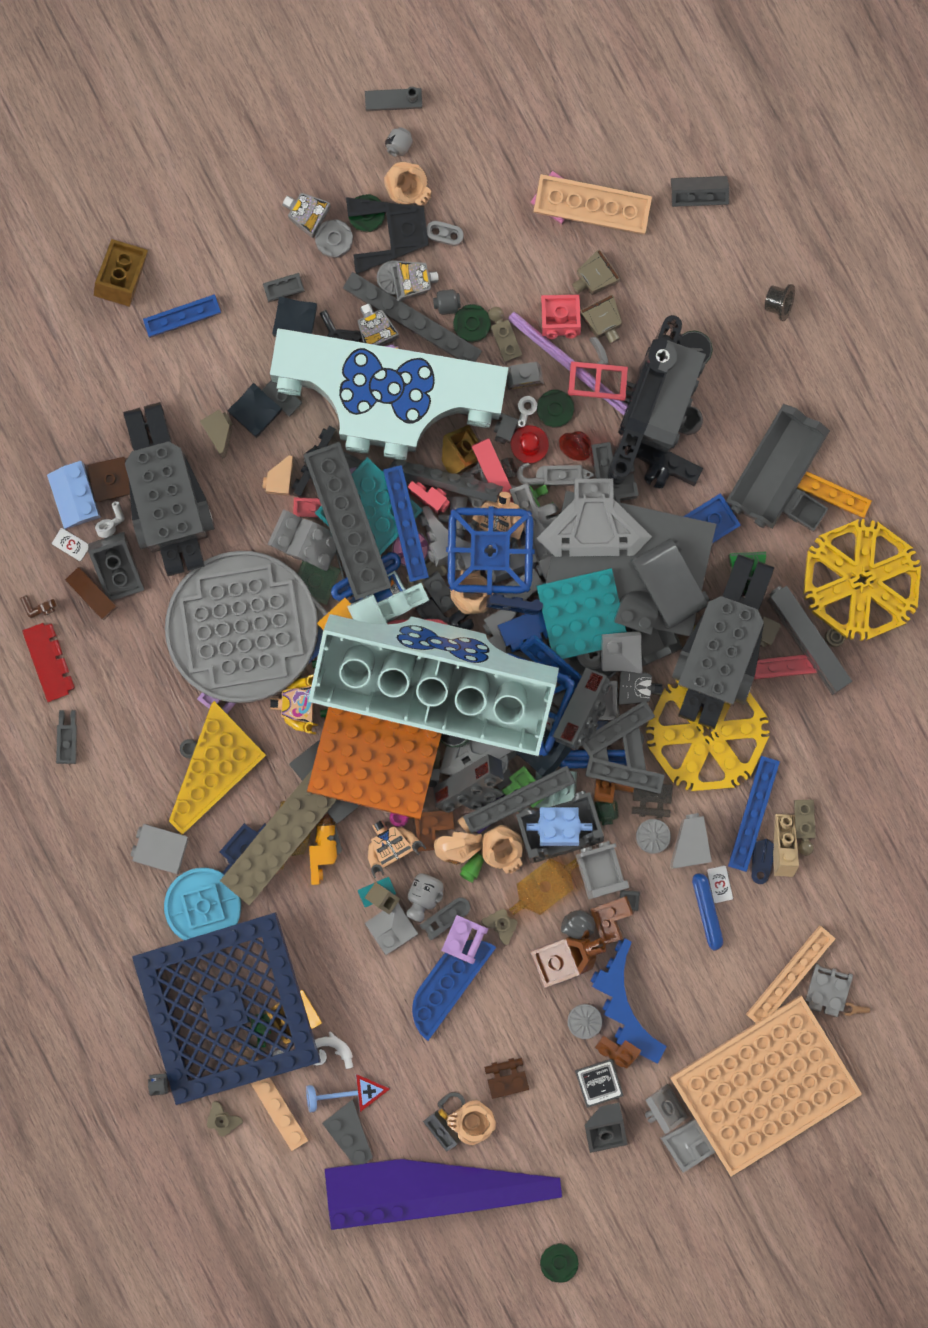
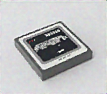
(599, 1083)

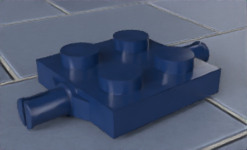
(238, 844)

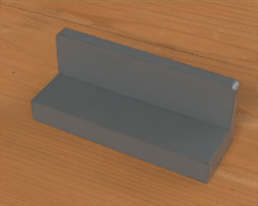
(700, 191)

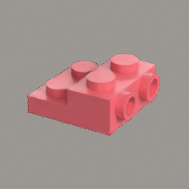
(560, 316)
(434, 498)

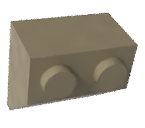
(219, 430)

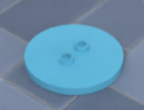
(200, 904)

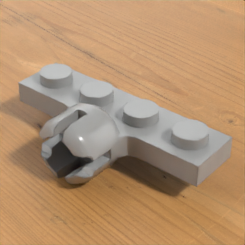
(525, 500)

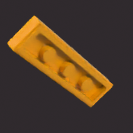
(834, 494)

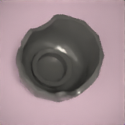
(693, 421)

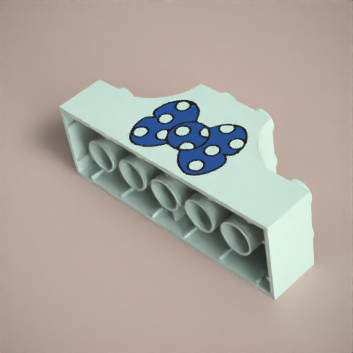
(386, 392)
(434, 681)

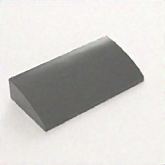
(303, 765)

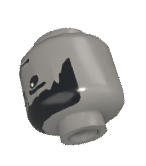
(398, 142)

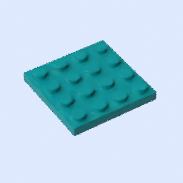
(376, 504)
(579, 612)

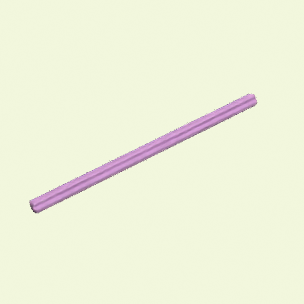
(563, 358)

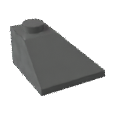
(606, 1129)

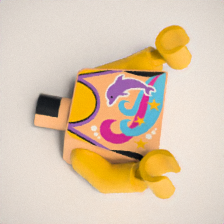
(295, 705)

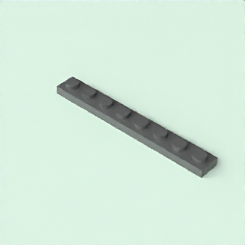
(411, 319)

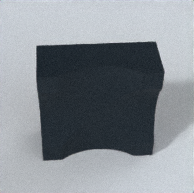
(294, 316)
(254, 410)
(550, 762)

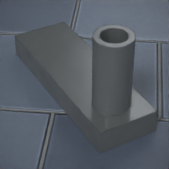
(393, 99)

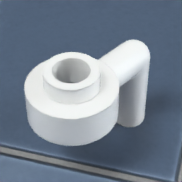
(524, 412)
(107, 527)

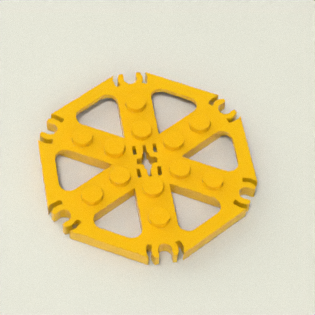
(863, 561)
(700, 748)

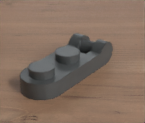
(446, 917)

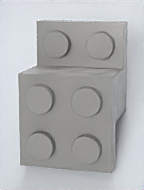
(303, 540)

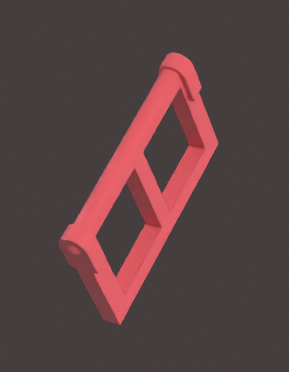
(624, 370)

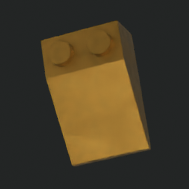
(120, 273)

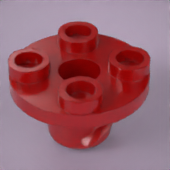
(529, 444)

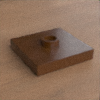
(109, 479)

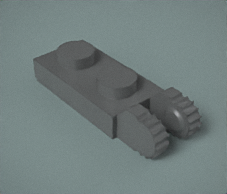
(66, 740)

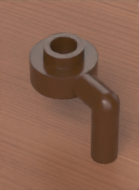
(46, 607)

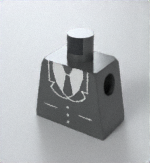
(636, 688)

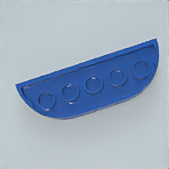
(445, 987)

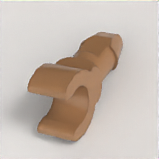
(856, 1009)

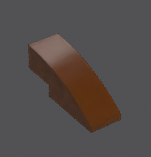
(91, 593)

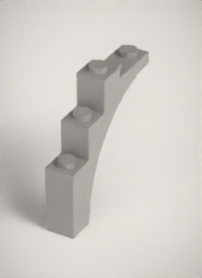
(438, 539)
(503, 616)

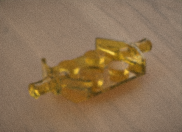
(529, 891)

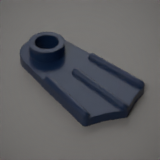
(762, 860)

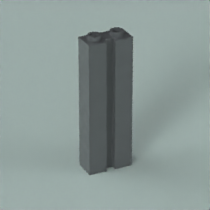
(808, 639)

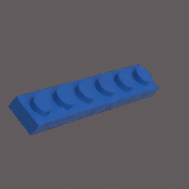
(405, 523)
(753, 813)

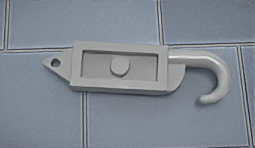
(554, 475)

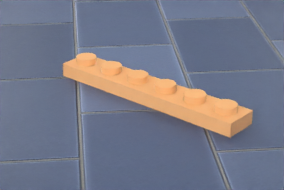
(791, 974)
(276, 1107)

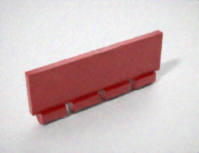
(46, 664)

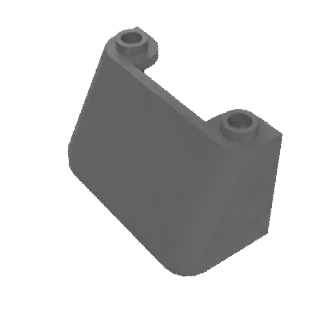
(670, 583)
(587, 814)

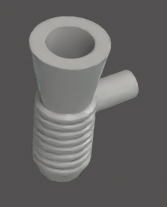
(456, 502)

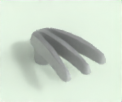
(600, 351)

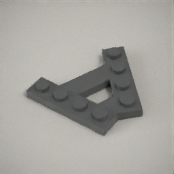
(635, 772)

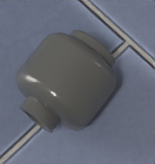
(447, 302)

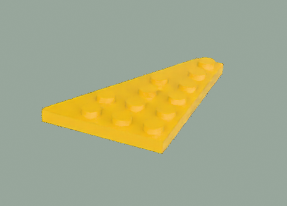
(218, 763)

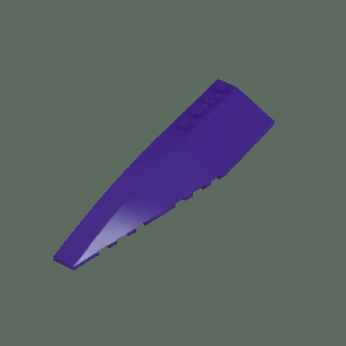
(422, 1189)

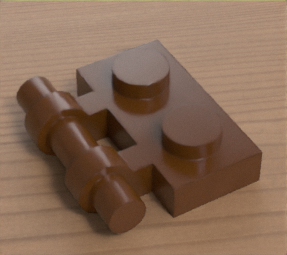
(507, 1084)

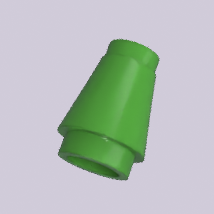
(472, 868)

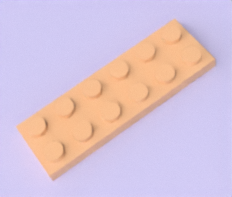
(592, 204)

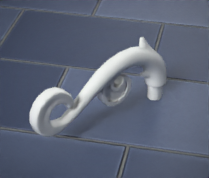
(332, 1041)

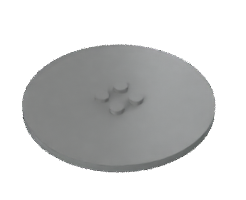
(241, 627)

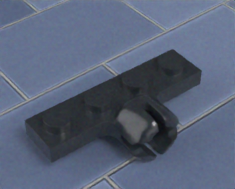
(665, 464)
(300, 485)
(430, 610)

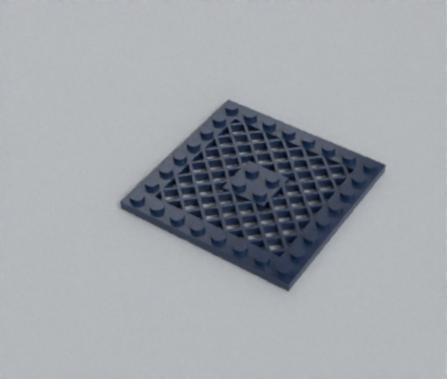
(226, 1009)

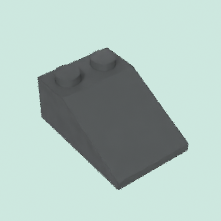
(115, 566)

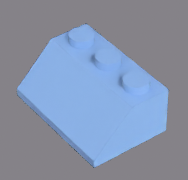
(73, 495)

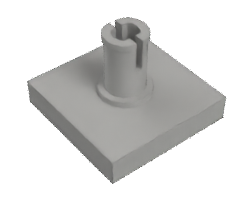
(665, 1109)

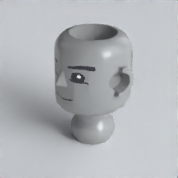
(424, 894)

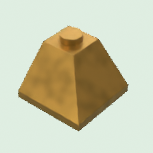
(457, 450)

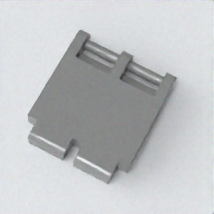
(828, 991)

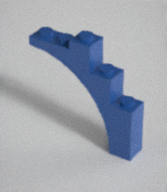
(619, 1009)

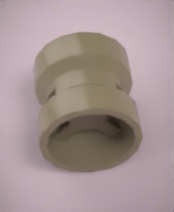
(832, 639)

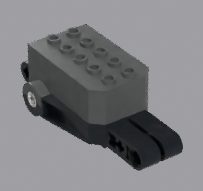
(658, 397)
(164, 493)
(724, 646)

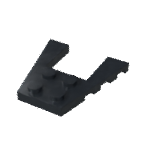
(405, 228)

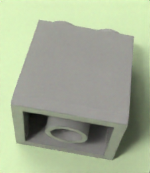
(691, 843)

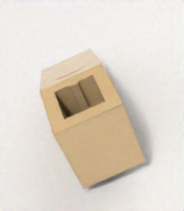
(785, 846)

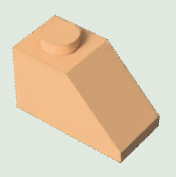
(279, 478)

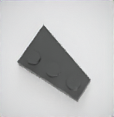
(348, 1133)

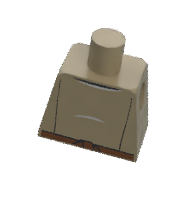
(595, 275)
(603, 318)

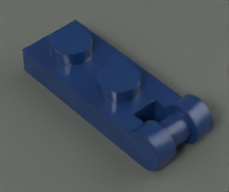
(515, 604)

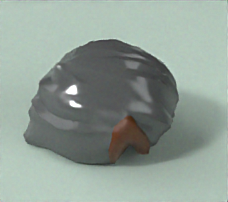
(578, 924)

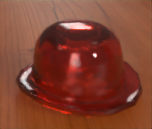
(575, 445)

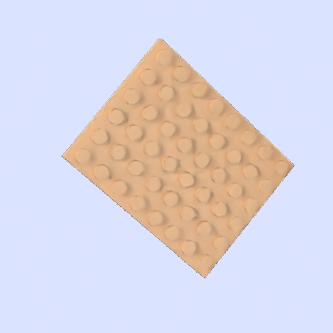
(765, 1085)

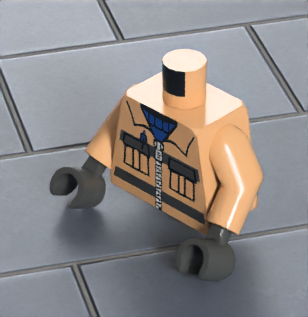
(501, 523)
(390, 846)

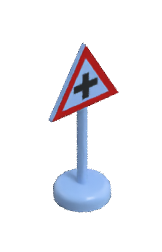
(367, 1093)

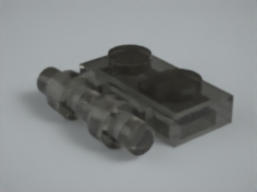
(647, 796)

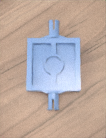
(559, 826)

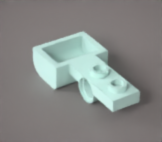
(375, 612)

